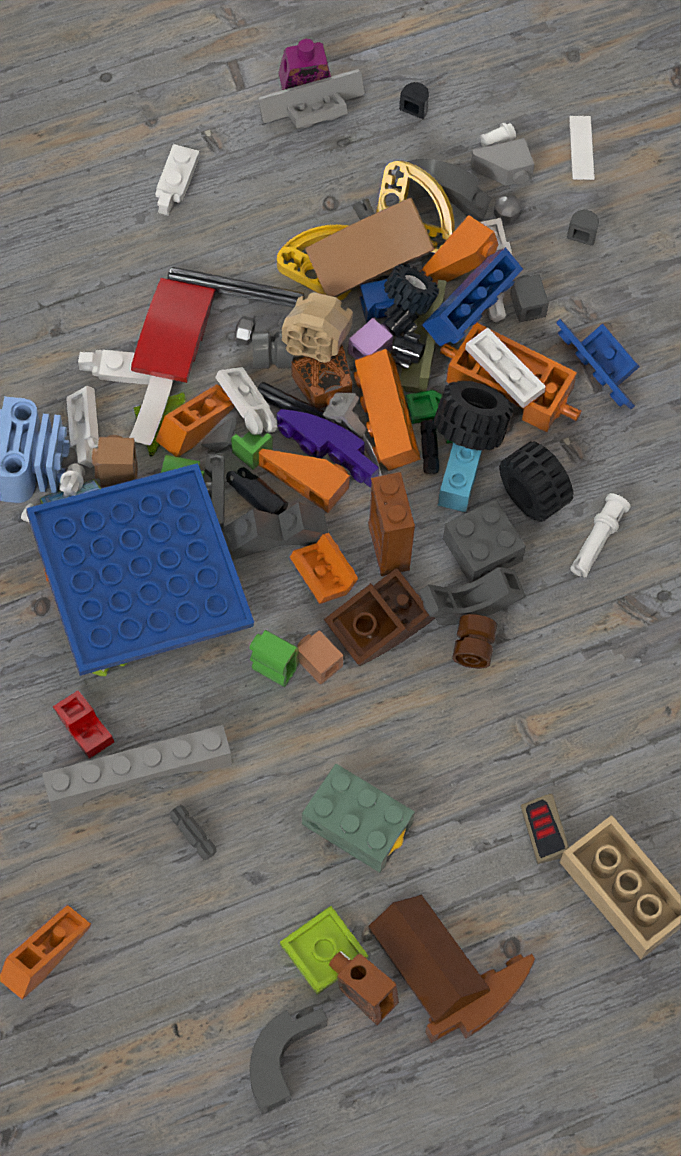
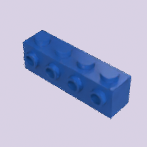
(472, 297)

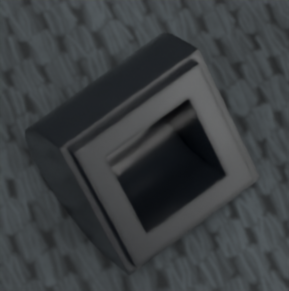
(414, 99)

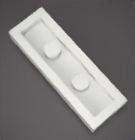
(505, 367)

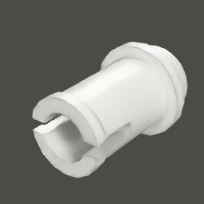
(500, 135)

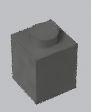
(529, 298)

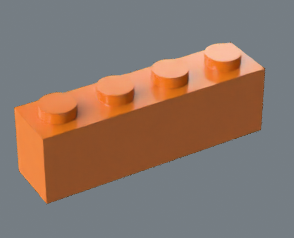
(386, 409)

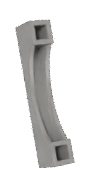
(192, 752)

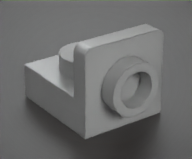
(340, 412)

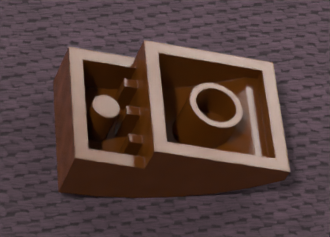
(379, 618)

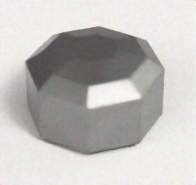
(507, 208)
(244, 330)

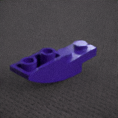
(319, 436)

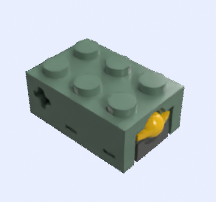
(358, 818)

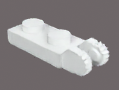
(247, 400)

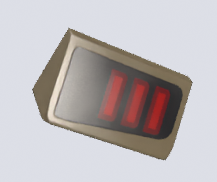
(544, 828)

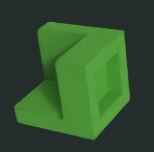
(249, 446)

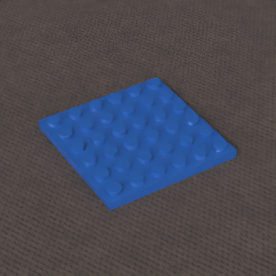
(139, 568)

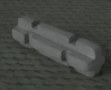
(193, 832)

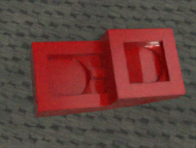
(83, 724)

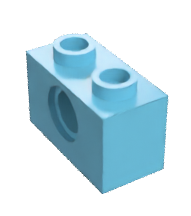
(459, 478)

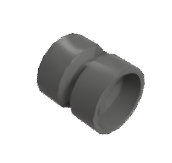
(269, 351)

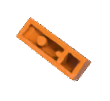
(462, 251)
(193, 420)
(309, 476)
(42, 951)

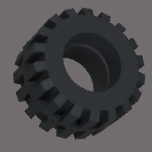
(473, 415)
(536, 481)

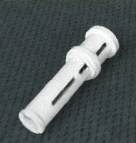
(605, 524)

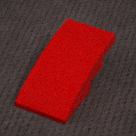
(173, 330)

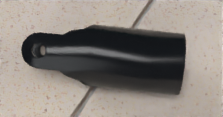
(256, 492)

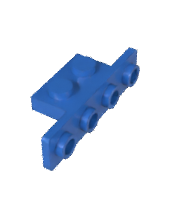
(606, 356)

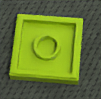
(315, 946)

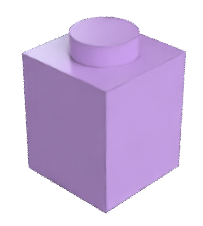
(370, 339)

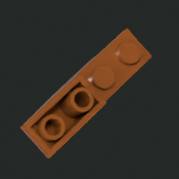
(475, 1016)

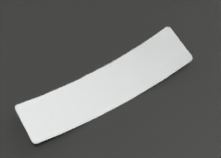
(151, 410)
(370, 451)

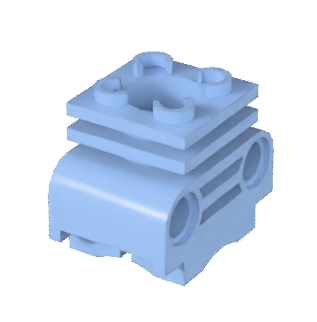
(29, 450)

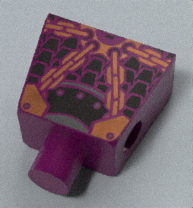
(303, 64)

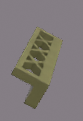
(416, 377)

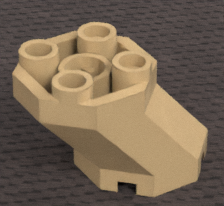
(316, 327)

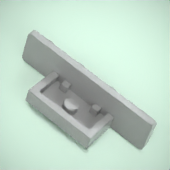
(313, 101)

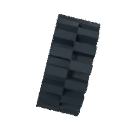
(411, 288)

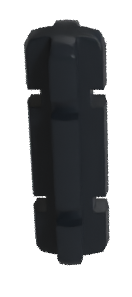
(429, 447)

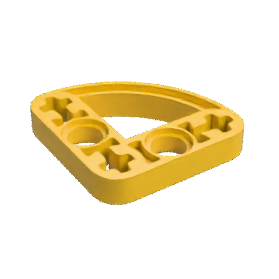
(430, 185)
(294, 248)

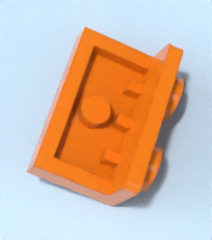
(324, 569)

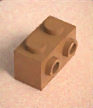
(115, 460)

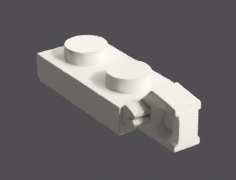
(176, 177)
(111, 366)
(83, 424)

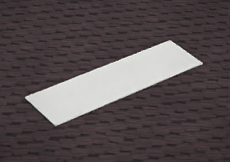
(581, 148)

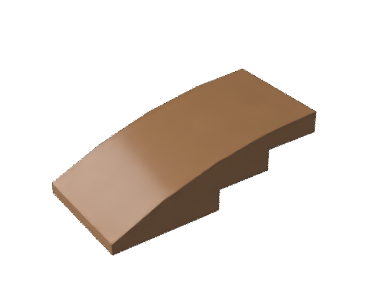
(370, 248)

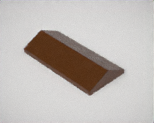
(428, 957)

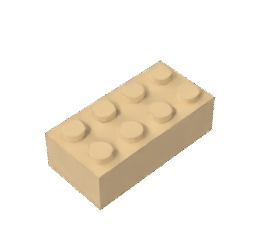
(625, 886)

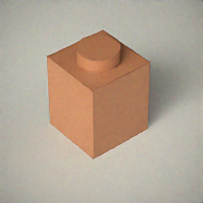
(319, 656)

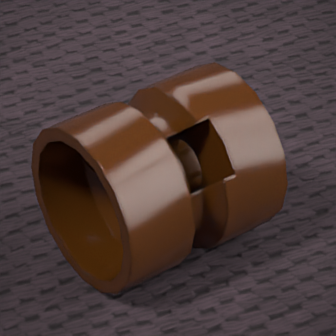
(475, 641)

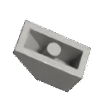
(504, 162)

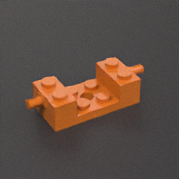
(556, 377)

